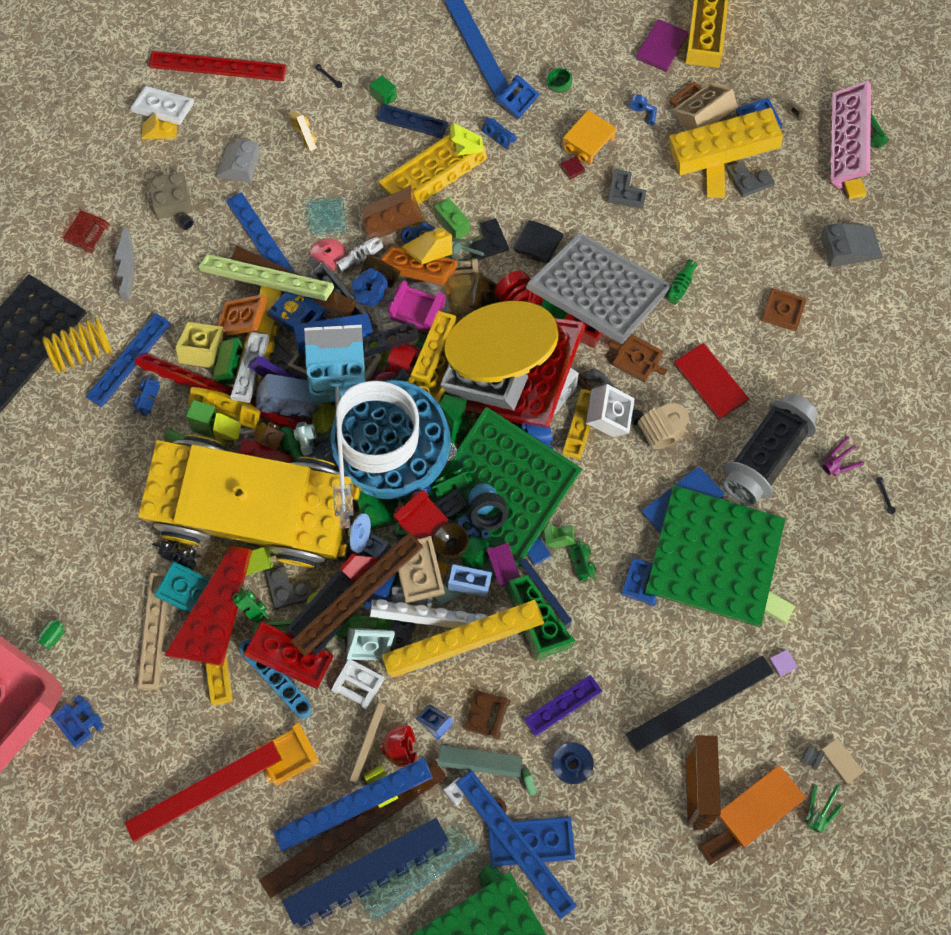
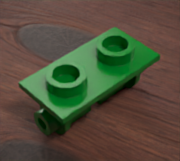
(458, 477)
(586, 567)
(246, 599)

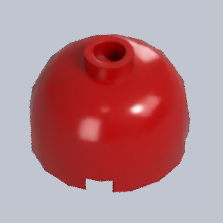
(399, 746)

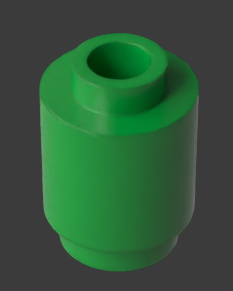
(50, 634)

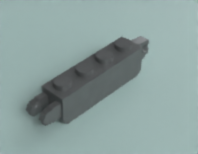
(324, 272)

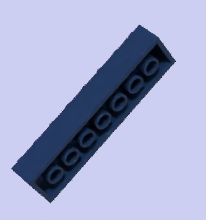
(366, 873)

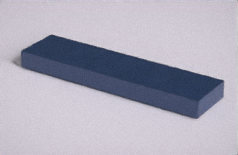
(412, 121)
(561, 614)

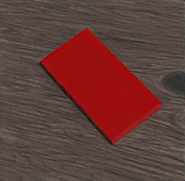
(711, 381)
(276, 651)

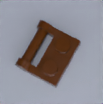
(480, 713)

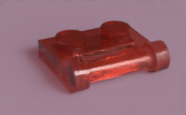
(81, 229)

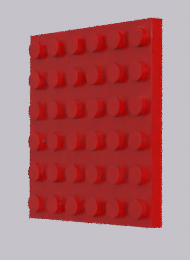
(543, 383)

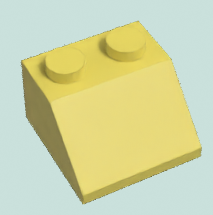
(199, 344)

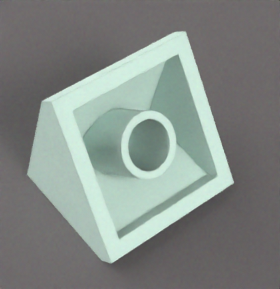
(368, 643)

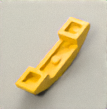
(242, 411)
(579, 429)

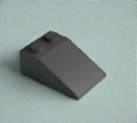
(850, 244)

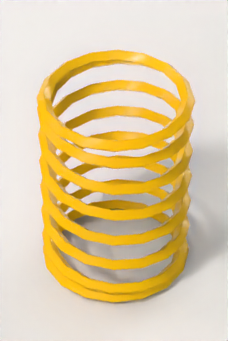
(53, 351)

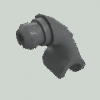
(595, 374)

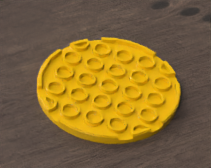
(501, 341)

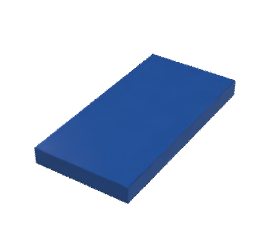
(695, 481)
(548, 837)

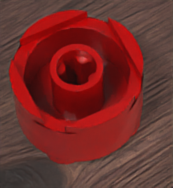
(403, 357)

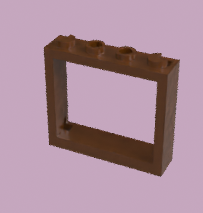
(702, 782)

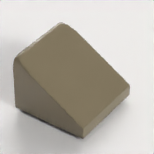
(796, 110)

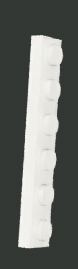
(422, 614)

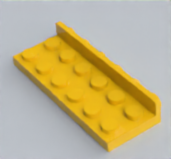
(431, 170)

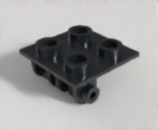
(170, 551)

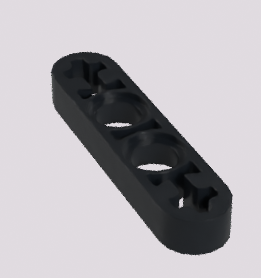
(382, 337)

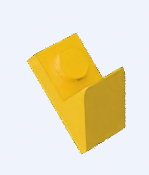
(156, 129)

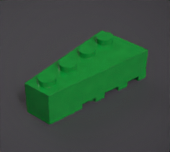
(545, 638)

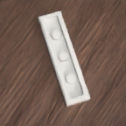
(247, 378)

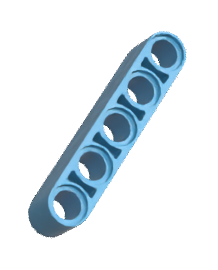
(280, 687)

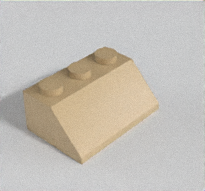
(706, 106)

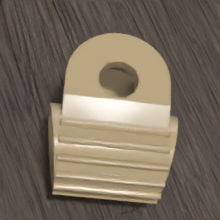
(664, 425)

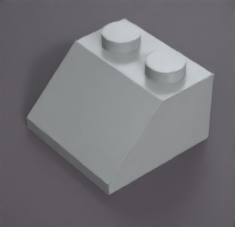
(239, 161)

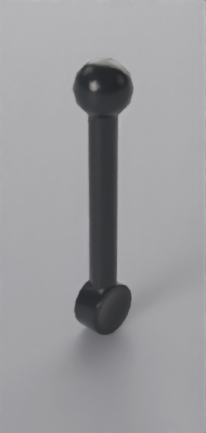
(338, 84)
(891, 510)

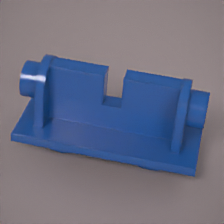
(497, 133)
(147, 388)

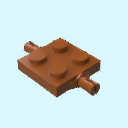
(638, 358)

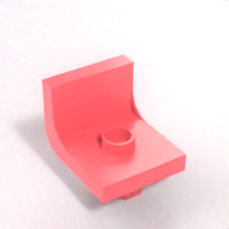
(26, 699)

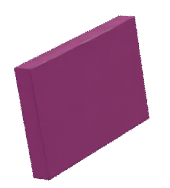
(662, 45)

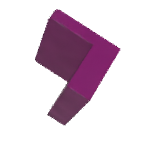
(503, 564)

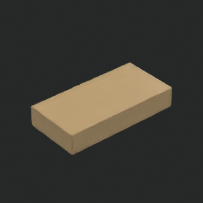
(842, 761)

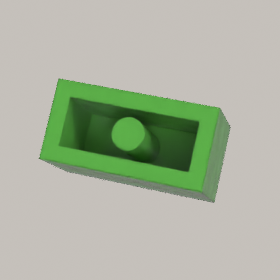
(452, 218)
(201, 418)

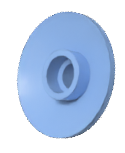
(359, 532)

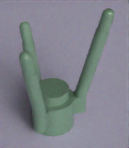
(456, 248)

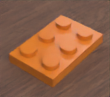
(242, 315)

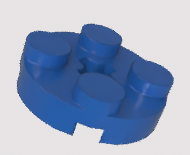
(363, 281)

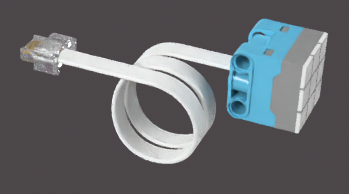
(338, 371)

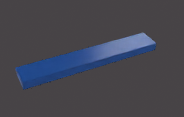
(126, 361)

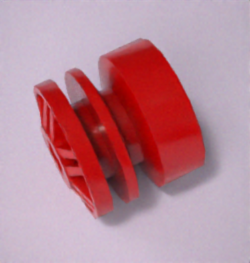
(513, 288)

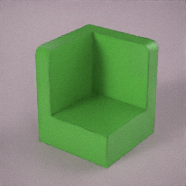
(560, 536)

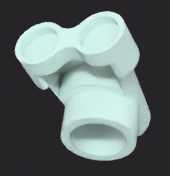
(305, 434)

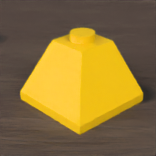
(430, 246)

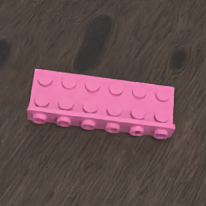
(850, 133)

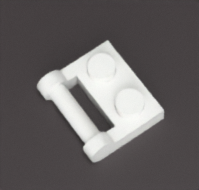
(360, 677)

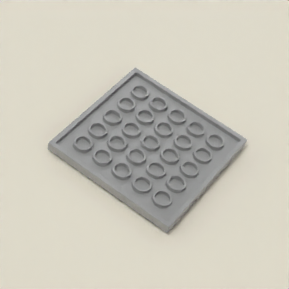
(599, 287)

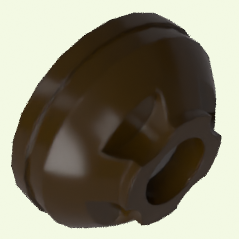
(450, 532)

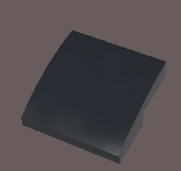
(538, 241)

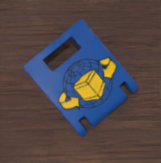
(293, 308)

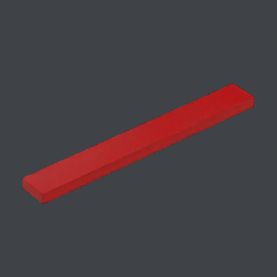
(217, 66)
(203, 791)

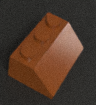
(391, 213)

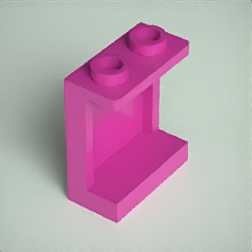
(415, 307)

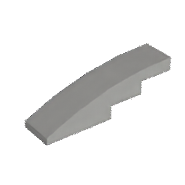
(126, 263)

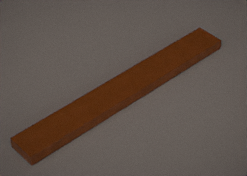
(335, 302)
(356, 594)

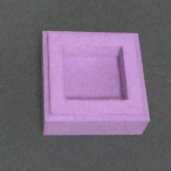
(783, 663)

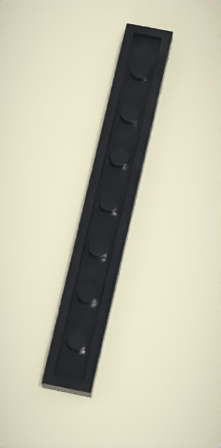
(699, 704)

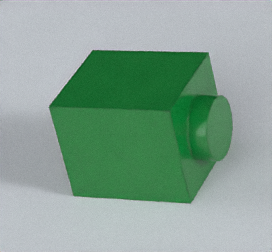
(383, 90)
(476, 554)

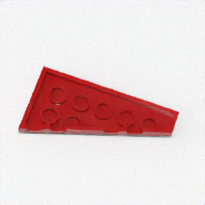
(210, 624)

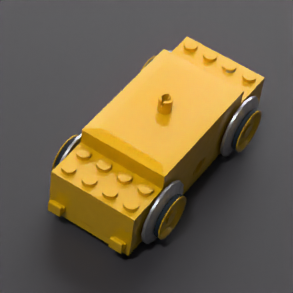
(208, 491)

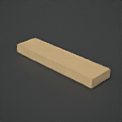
(368, 744)

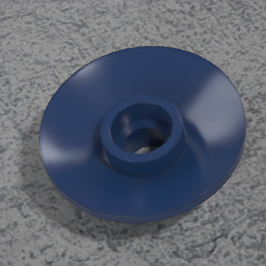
(578, 754)

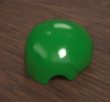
(559, 80)

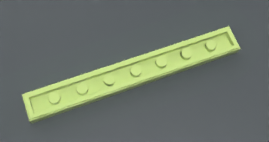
(266, 277)

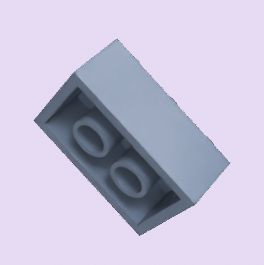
(285, 396)

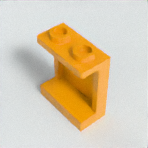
(588, 137)
(296, 756)

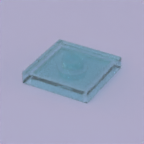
(327, 216)

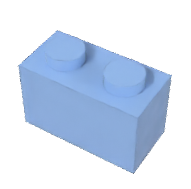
(469, 581)

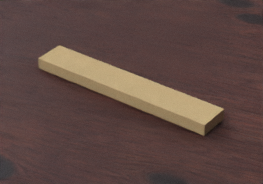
(152, 637)

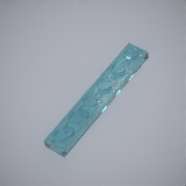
(416, 884)

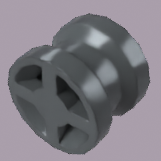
(812, 757)

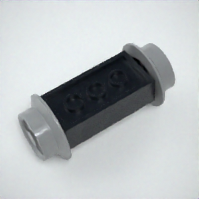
(770, 449)

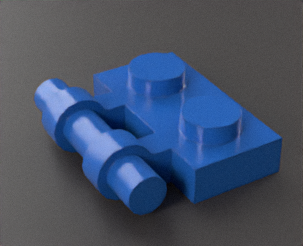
(71, 724)

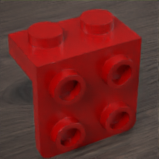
(420, 516)

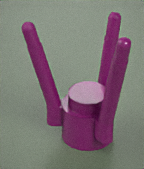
(832, 464)

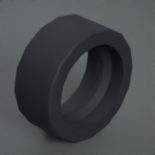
(488, 499)

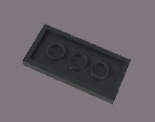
(329, 593)

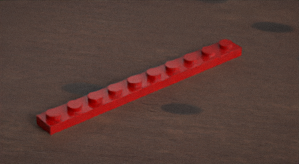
(191, 379)

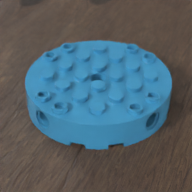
(374, 422)

